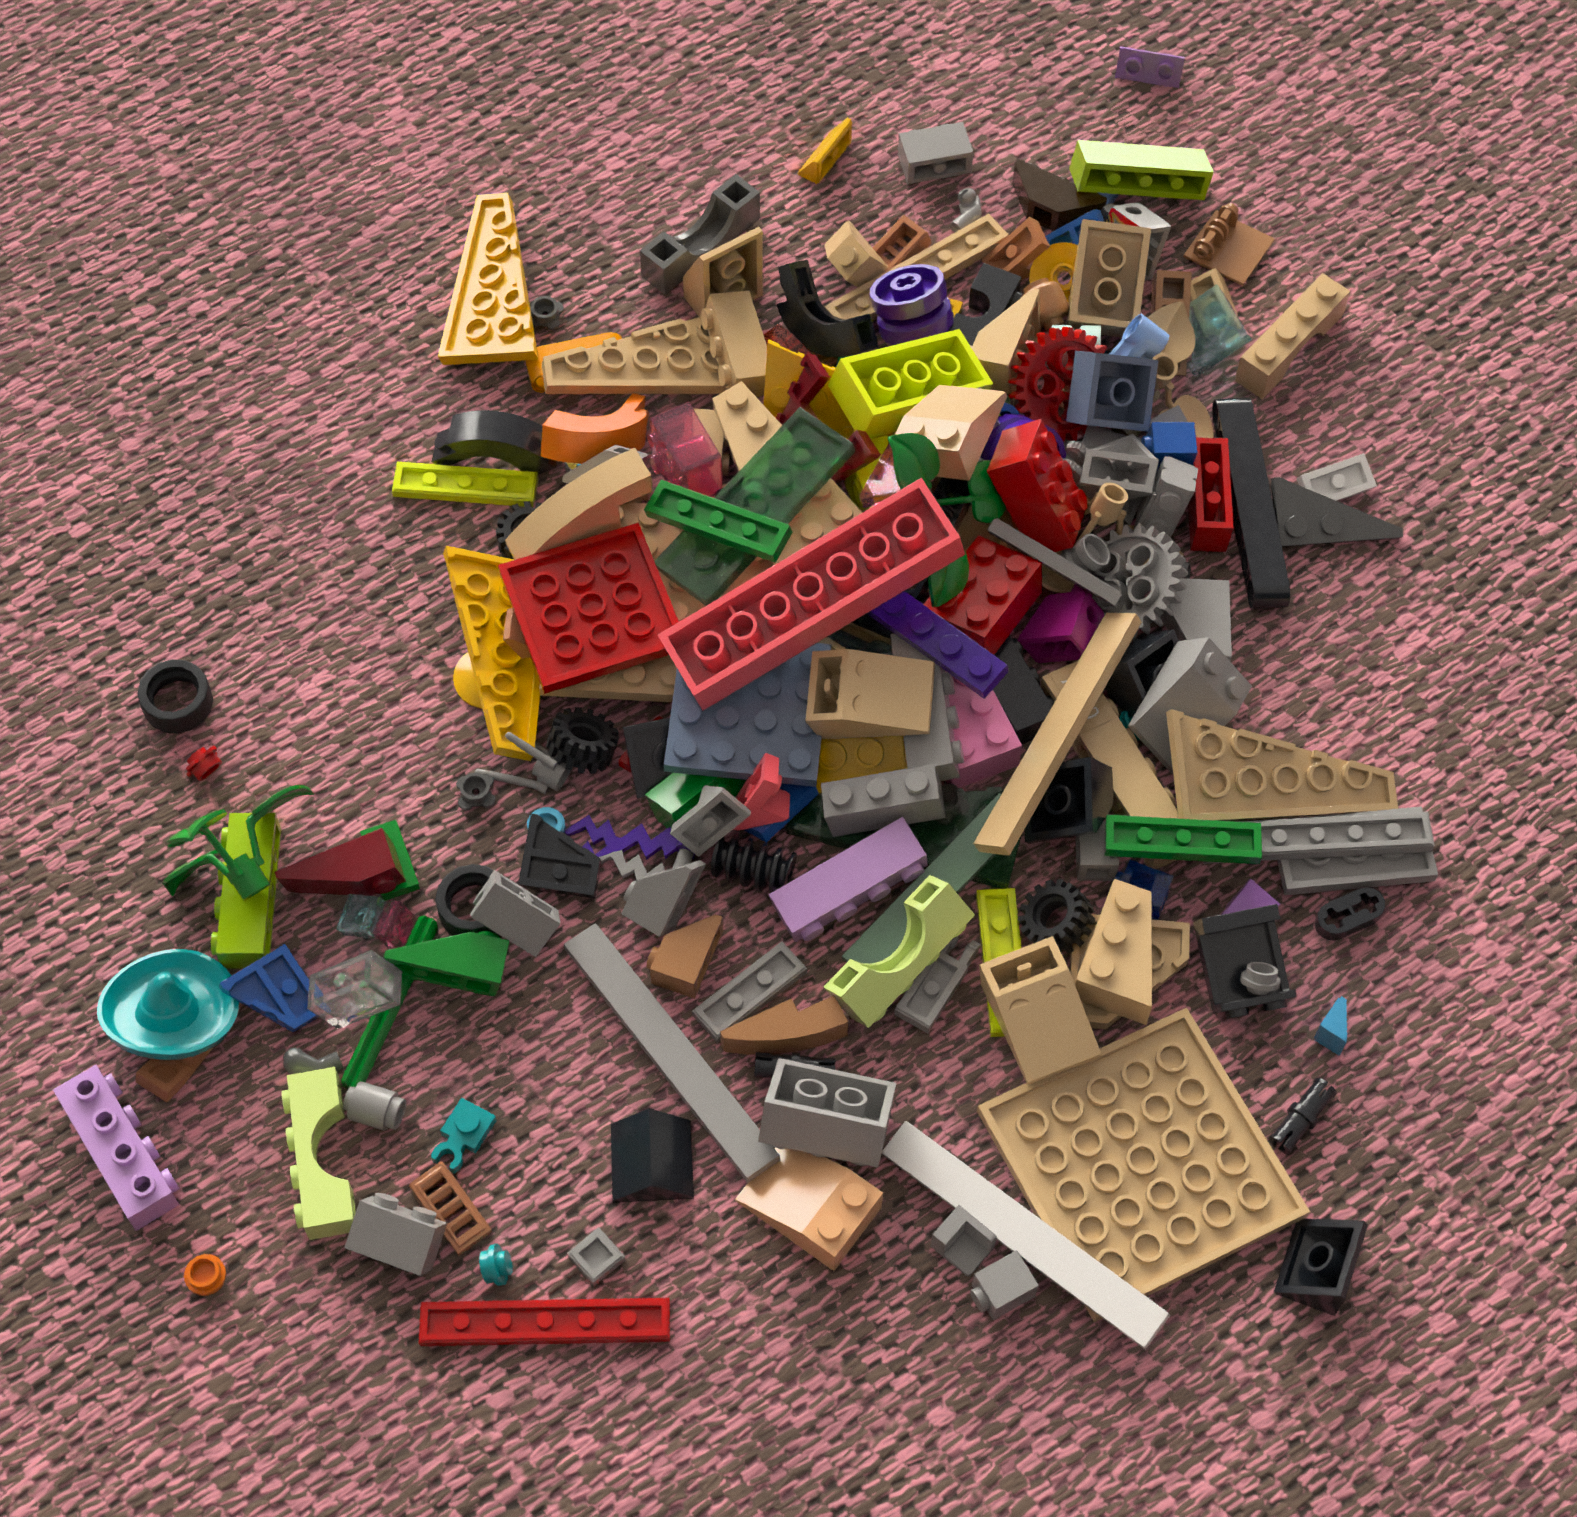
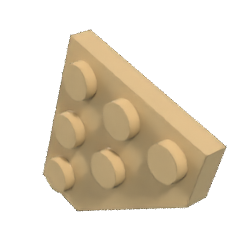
(1169, 956)

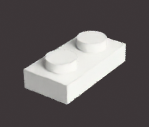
(1340, 479)

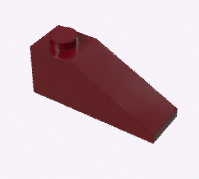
(355, 867)

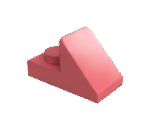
(763, 795)

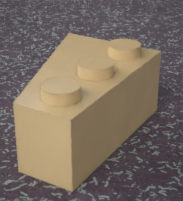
(1119, 956)

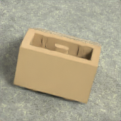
(868, 694)
(1039, 1010)

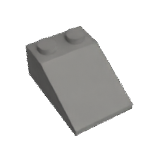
(1192, 681)

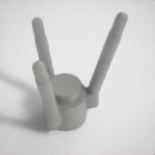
(546, 769)

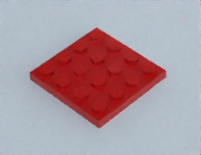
(589, 607)

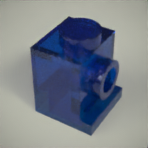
(1149, 879)

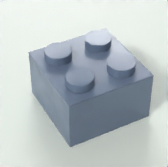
(1112, 391)

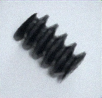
(752, 864)

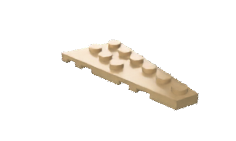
(1257, 777)

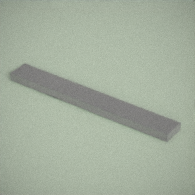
(671, 1052)

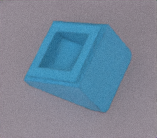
(1333, 1029)

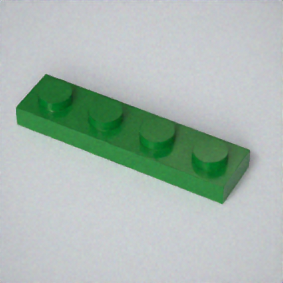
(718, 521)
(1183, 839)

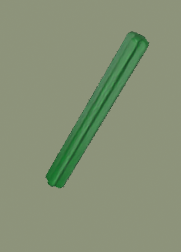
(381, 1023)

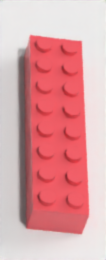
(812, 593)

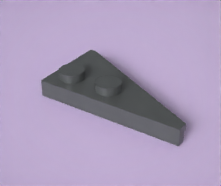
(1315, 519)

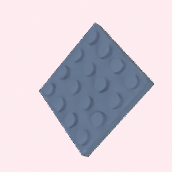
(745, 725)

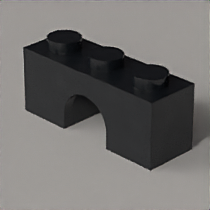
(991, 295)

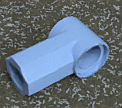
(1141, 339)

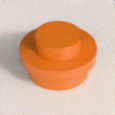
(205, 1275)

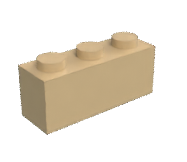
(736, 340)

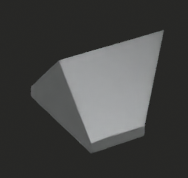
(1122, 463)

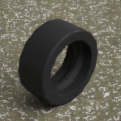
(180, 720)
(449, 886)

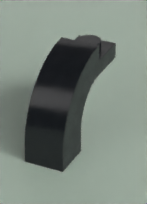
(813, 324)
(495, 436)

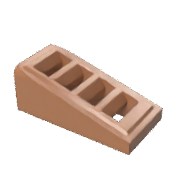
(903, 227)
(429, 1181)

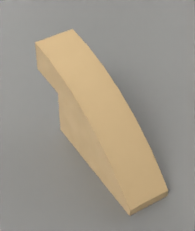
(583, 506)

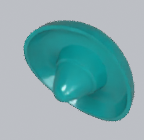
(167, 1005)

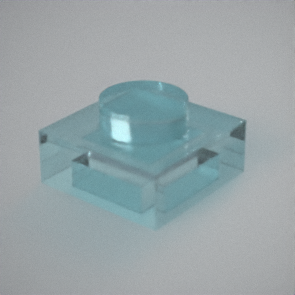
(360, 915)

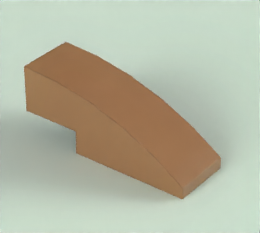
(786, 1030)

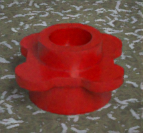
(203, 763)

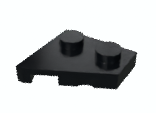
(557, 863)

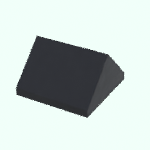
(651, 1158)
(1321, 1262)

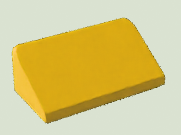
(827, 152)

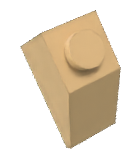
(853, 256)

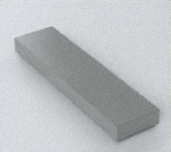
(1055, 562)

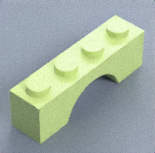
(933, 920)
(315, 1106)

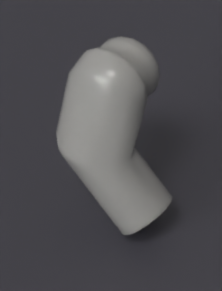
(969, 209)

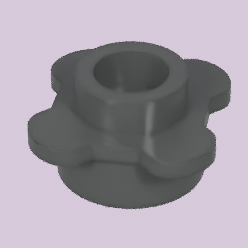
(546, 305)
(472, 782)

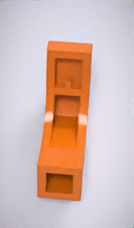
(580, 438)

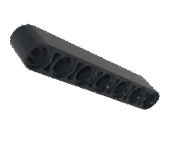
(1252, 505)

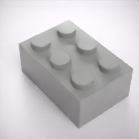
(827, 1112)

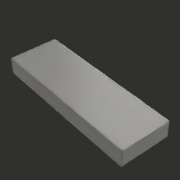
(750, 990)

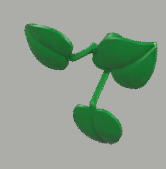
(918, 458)
(242, 871)

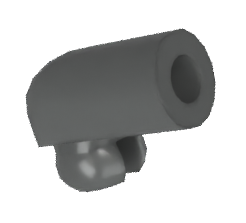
(297, 1061)

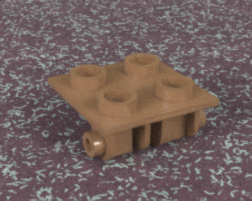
(1229, 245)

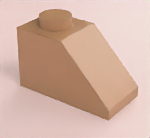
(685, 956)

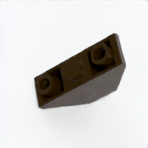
(1051, 198)

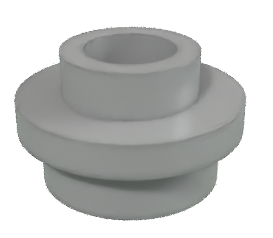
(1260, 978)

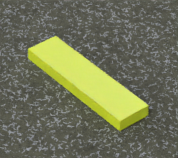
(464, 484)
(997, 932)

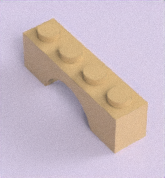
(1274, 351)

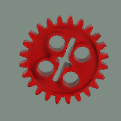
(1045, 403)

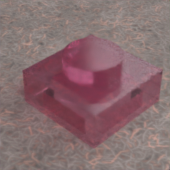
(395, 925)

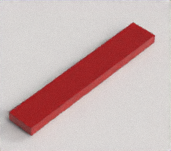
(544, 1321)

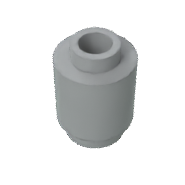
(374, 1106)

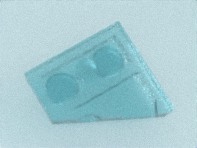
(1216, 330)

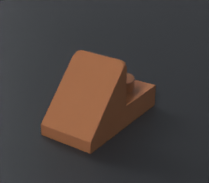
(1019, 249)

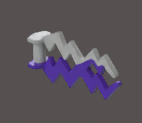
(617, 846)

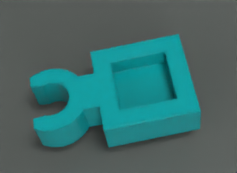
(464, 1129)

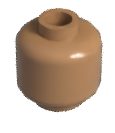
(1052, 302)

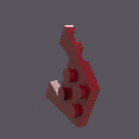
(803, 392)

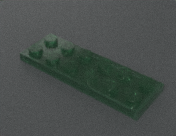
(772, 484)

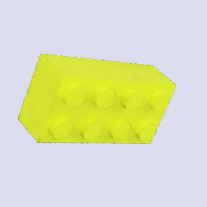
(888, 382)

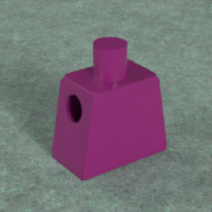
(1062, 626)

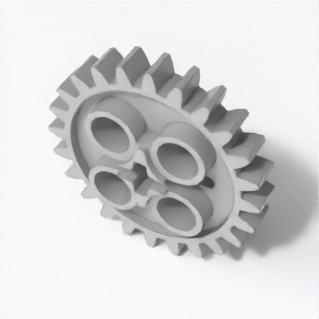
(1135, 580)

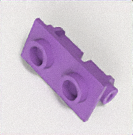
(1149, 67)

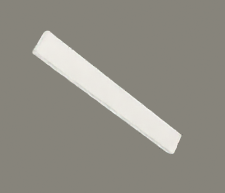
(1029, 1235)

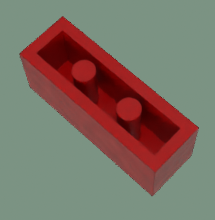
(1212, 501)

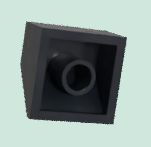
(1140, 668)
(1073, 802)

